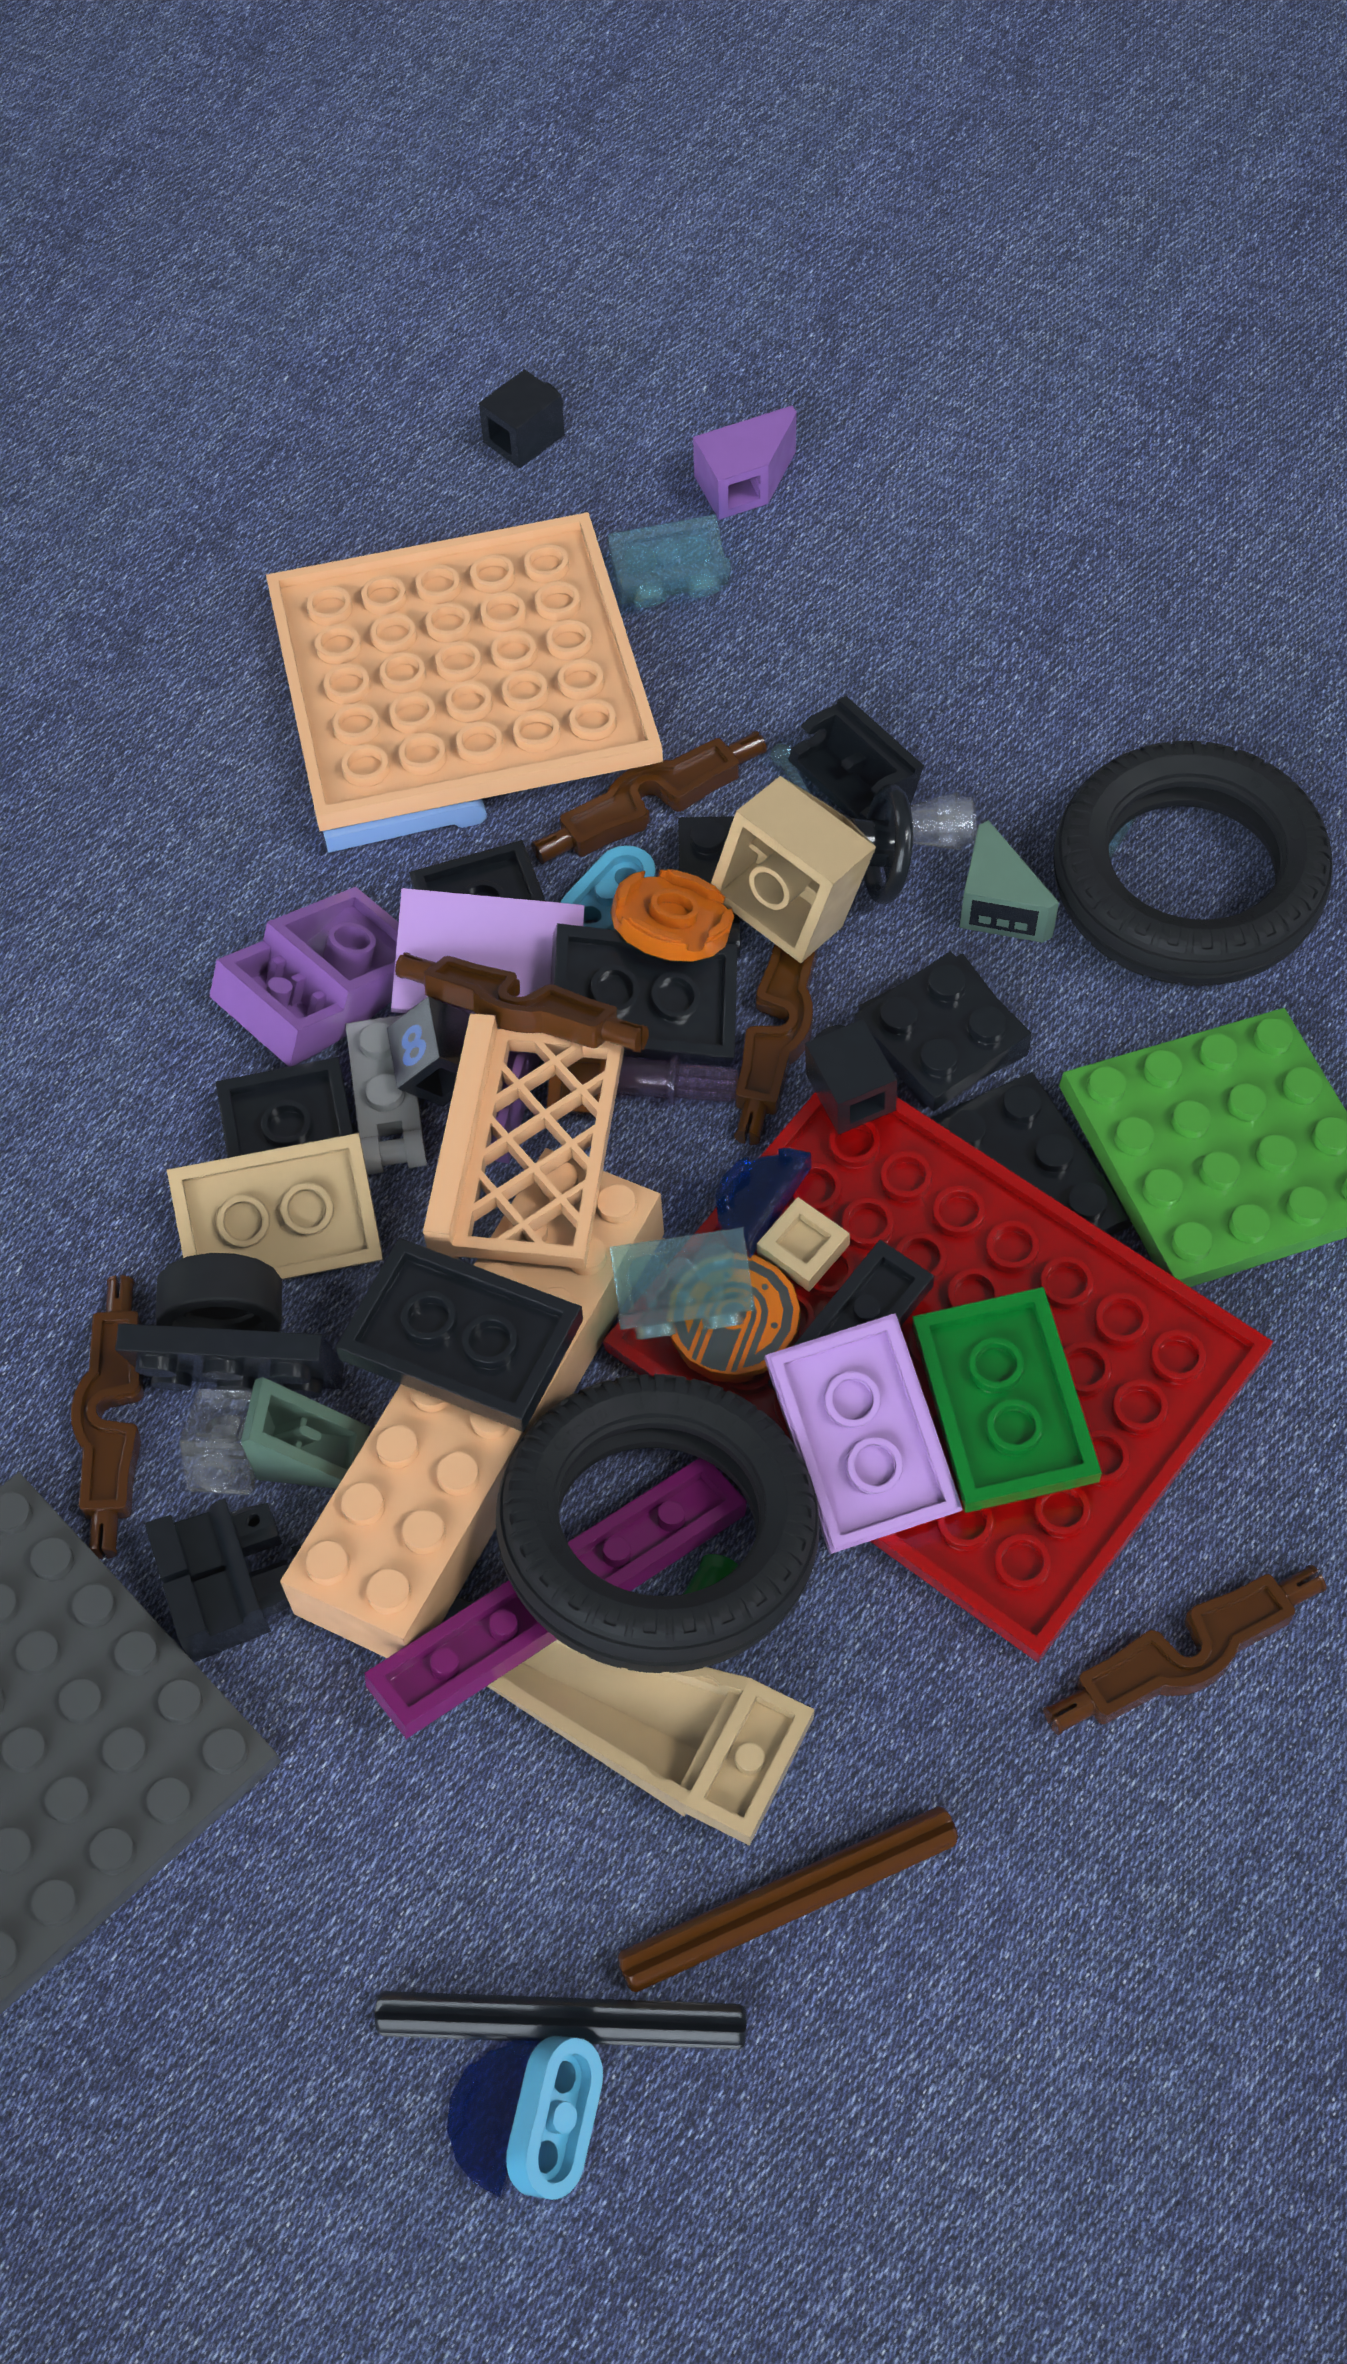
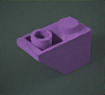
(745, 461)

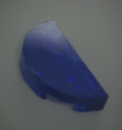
(758, 1191)
(484, 2114)

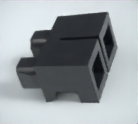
(210, 1579)

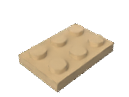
(288, 1206)

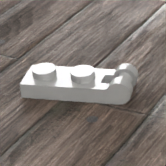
(378, 1102)

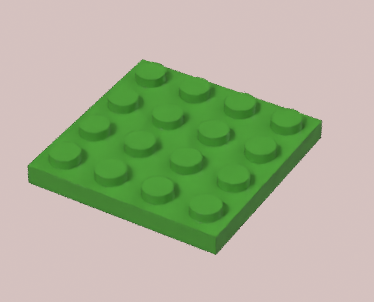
(1219, 1145)

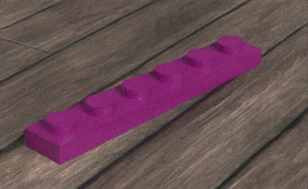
(501, 1633)

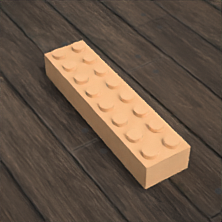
(431, 1473)

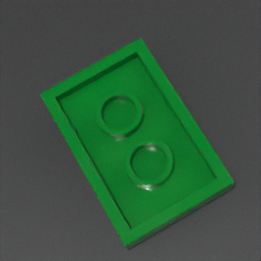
(1005, 1400)

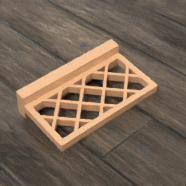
(468, 1147)

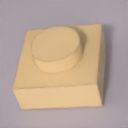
(803, 1244)

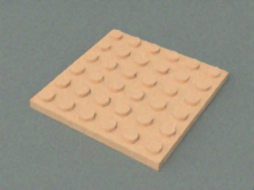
(460, 671)

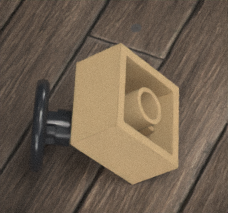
(799, 862)

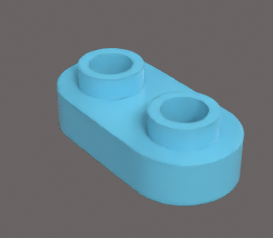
(601, 881)
(554, 2117)

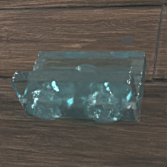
(668, 561)
(681, 1281)

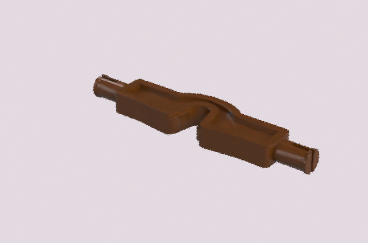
(622, 810)
(545, 1011)
(774, 1048)
(107, 1446)
(1155, 1668)

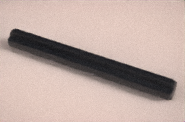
(543, 2017)

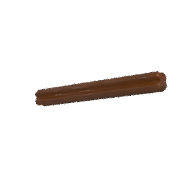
(787, 1899)

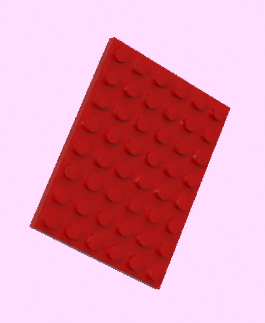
(1141, 1348)

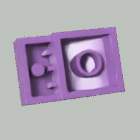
(311, 975)

